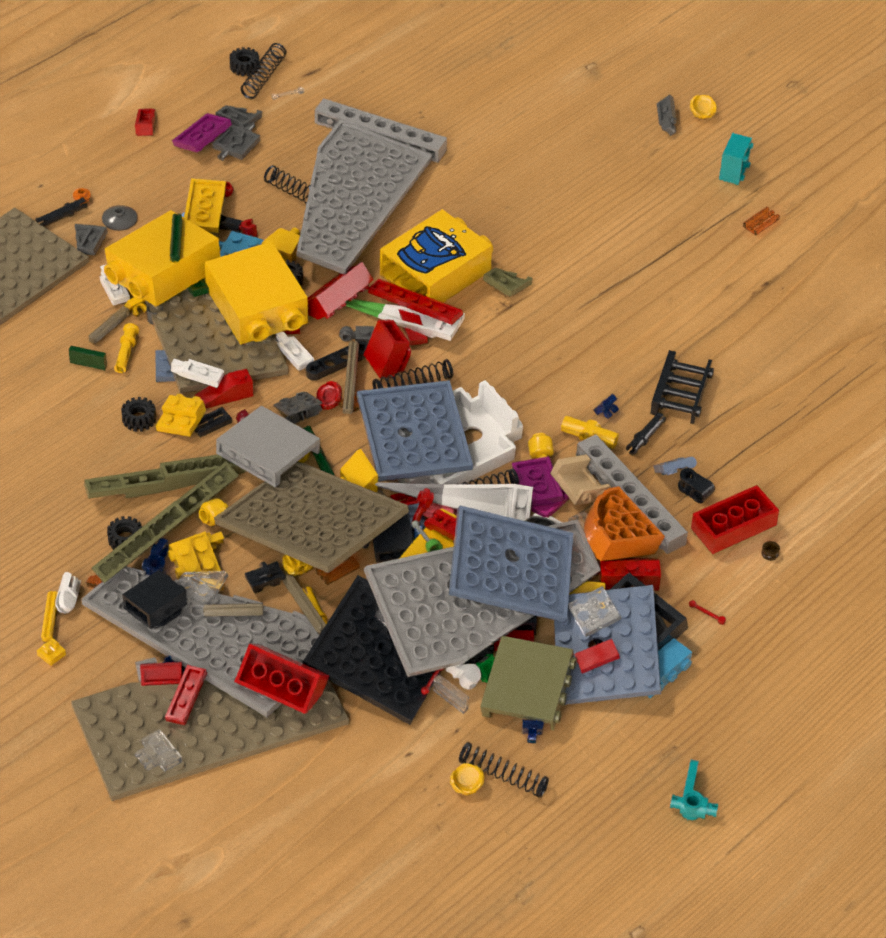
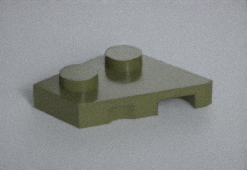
(506, 281)

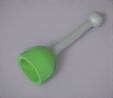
(430, 542)

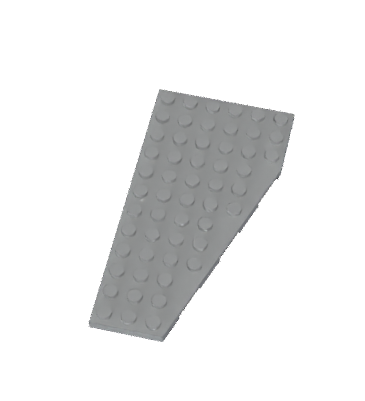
(353, 192)
(445, 630)
(209, 641)

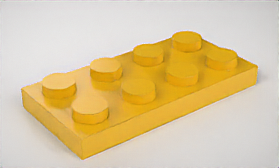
(205, 203)

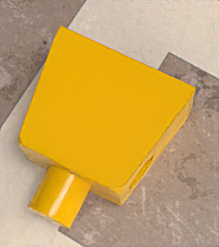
(285, 242)

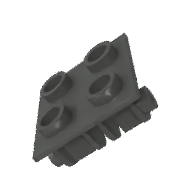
(299, 407)

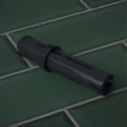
(67, 209)
(641, 438)

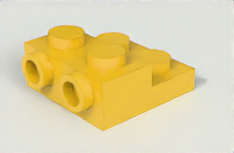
(181, 415)
(193, 556)

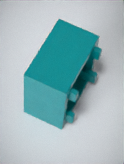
(735, 158)

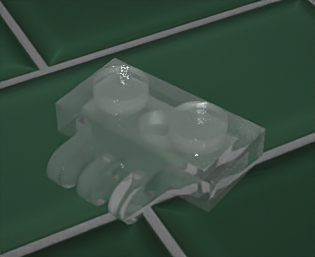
(157, 752)

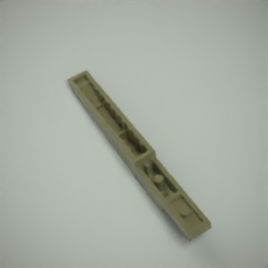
(168, 477)
(164, 522)

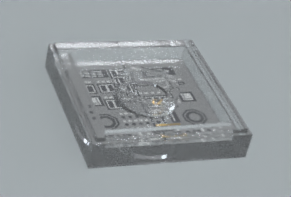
(594, 611)

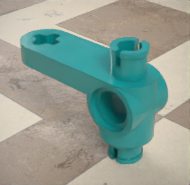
(690, 797)

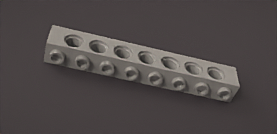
(330, 113)
(612, 471)

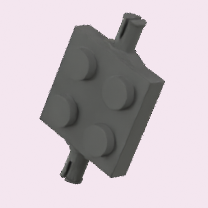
(236, 141)

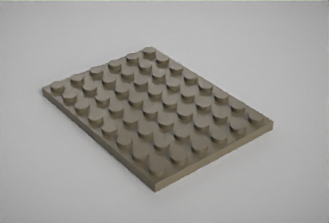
(31, 262)
(197, 331)
(312, 516)

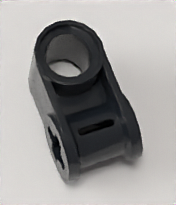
(695, 487)

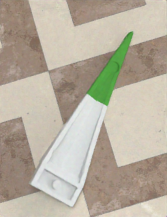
(431, 326)

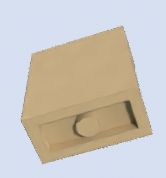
(577, 480)

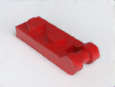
(446, 527)

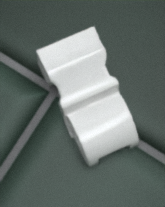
(467, 673)

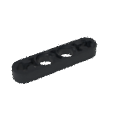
(318, 369)

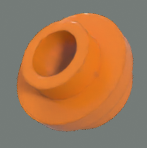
(82, 192)

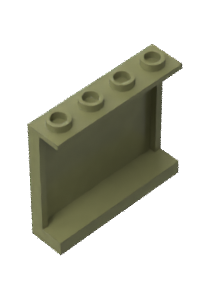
(528, 680)

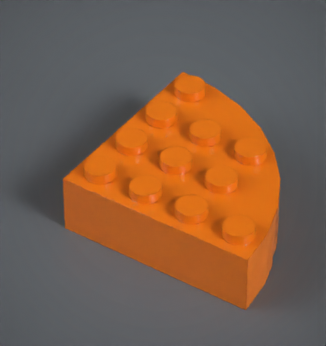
(619, 528)

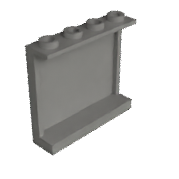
(266, 445)

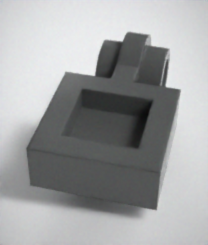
(362, 333)

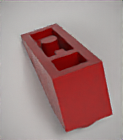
(233, 387)

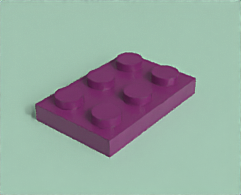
(202, 132)
(537, 474)

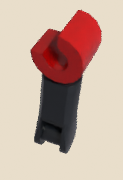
(231, 224)

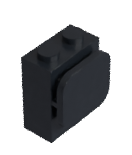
(393, 541)
(155, 600)

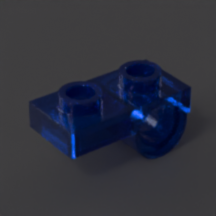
(157, 557)

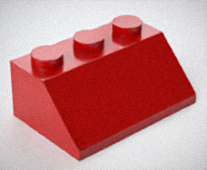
(644, 569)

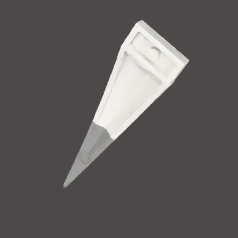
(500, 499)

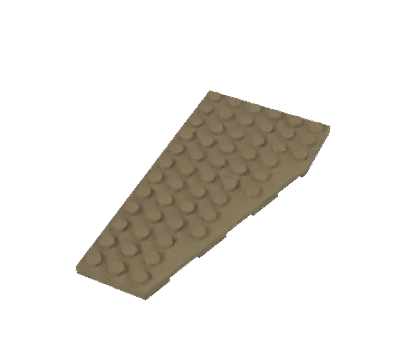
(214, 734)

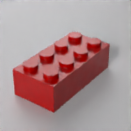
(734, 519)

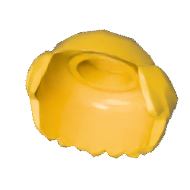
(703, 106)
(467, 779)

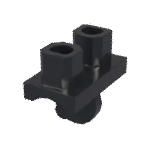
(264, 576)

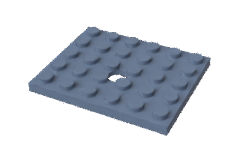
(436, 428)
(483, 574)
(635, 640)

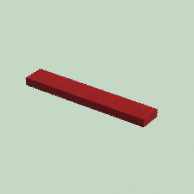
(415, 301)

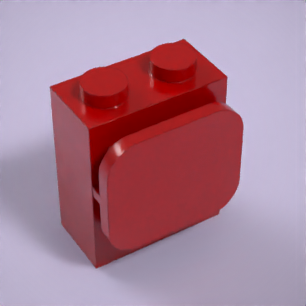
(387, 349)

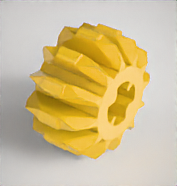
(294, 566)

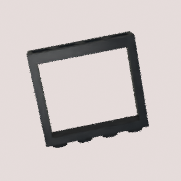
(669, 613)

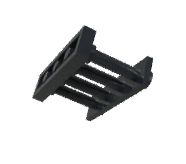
(668, 376)

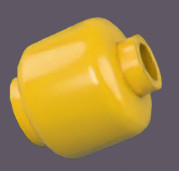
(540, 446)
(210, 510)

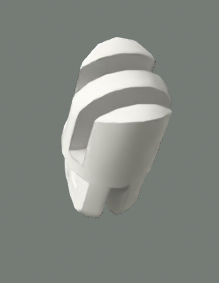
(67, 593)

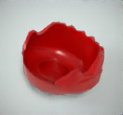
(329, 395)

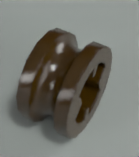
(770, 555)

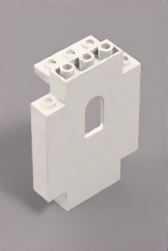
(499, 430)

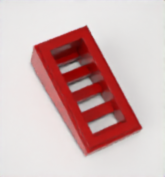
(145, 122)

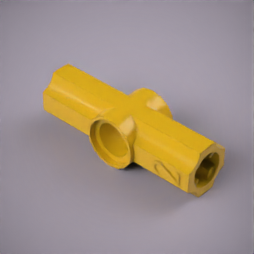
(587, 429)

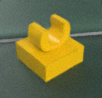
(133, 304)
(51, 652)

